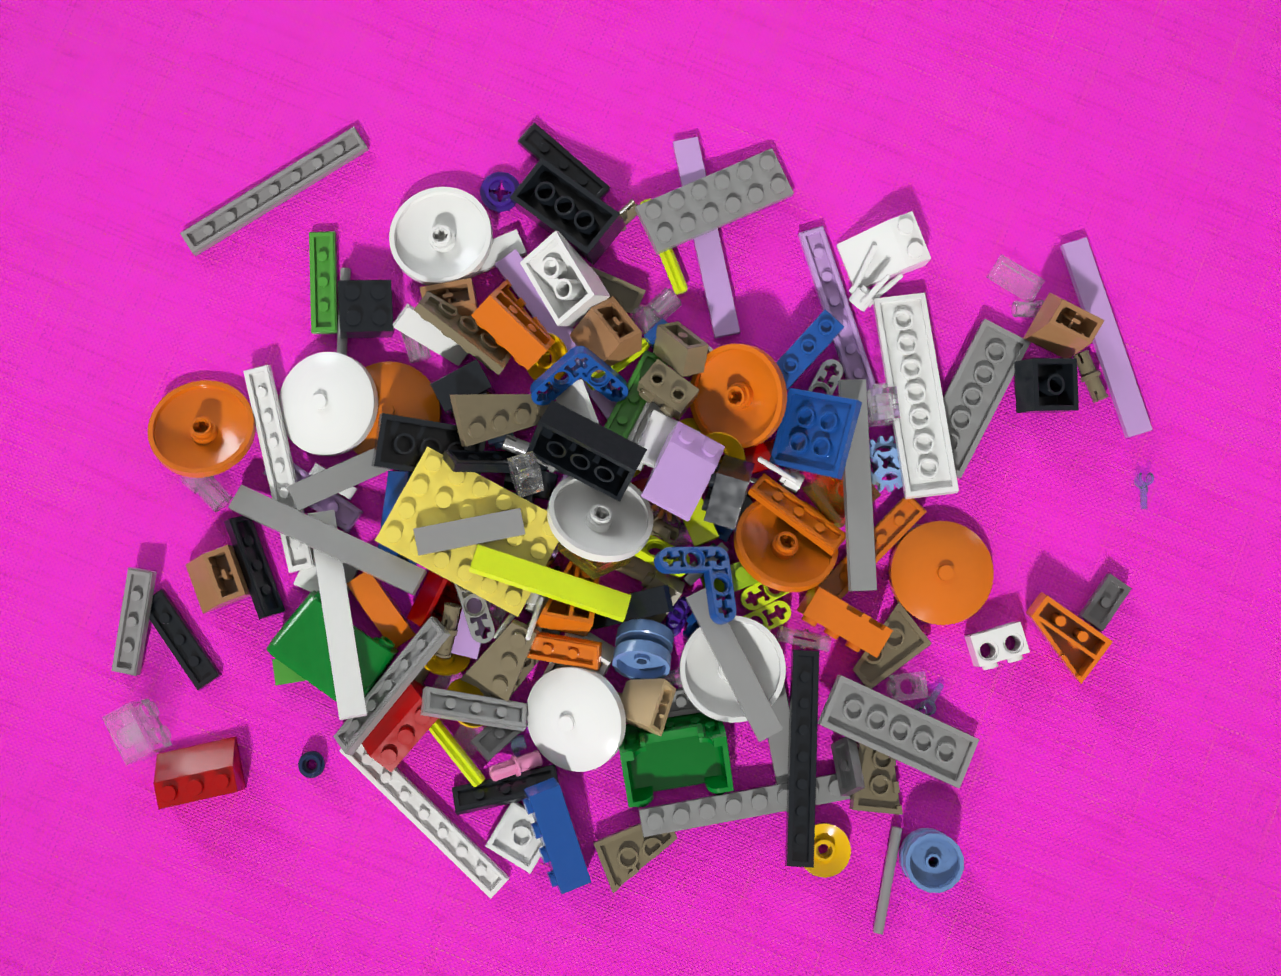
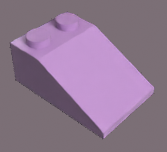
(682, 471)

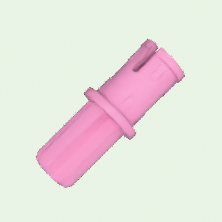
(515, 765)

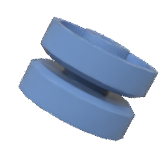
(643, 649)
(935, 875)

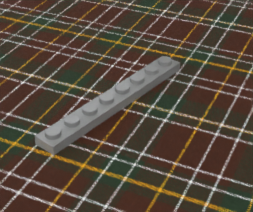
(729, 807)

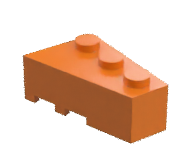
(512, 326)
(566, 617)
(844, 621)
(1069, 636)

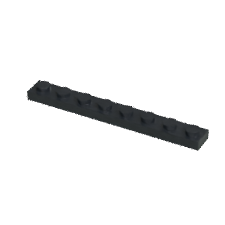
(802, 759)

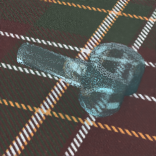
(1143, 488)
(929, 704)
(518, 744)

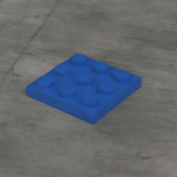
(816, 433)

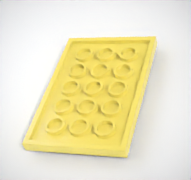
(441, 496)

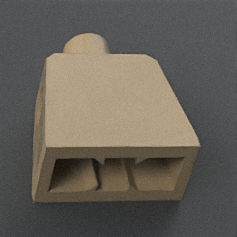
(647, 703)

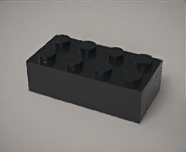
(567, 207)
(404, 440)
(586, 450)

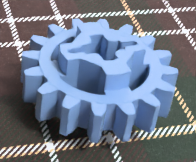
(877, 459)

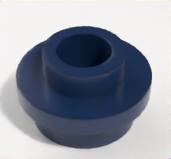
(303, 766)

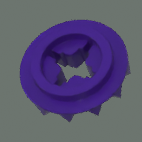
(492, 184)
(677, 618)

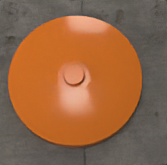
(401, 393)
(740, 394)
(201, 429)
(778, 552)
(941, 572)

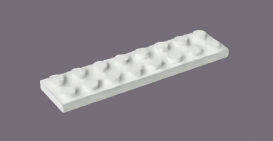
(912, 367)

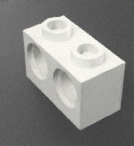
(996, 638)

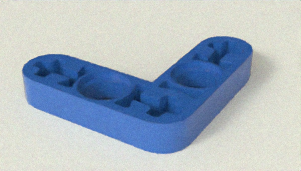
(581, 369)
(711, 572)

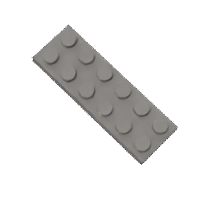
(714, 201)
(979, 388)
(898, 731)

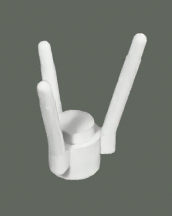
(863, 296)
(790, 478)
(535, 605)

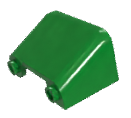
(305, 650)
(687, 754)

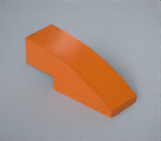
(381, 608)

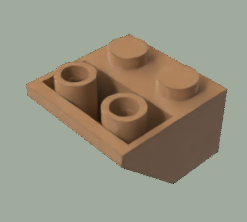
(457, 293)
(1063, 327)
(608, 332)
(217, 578)

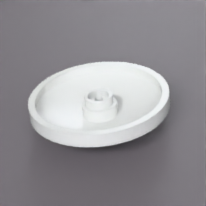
(441, 236)
(328, 404)
(596, 523)
(706, 683)
(575, 718)

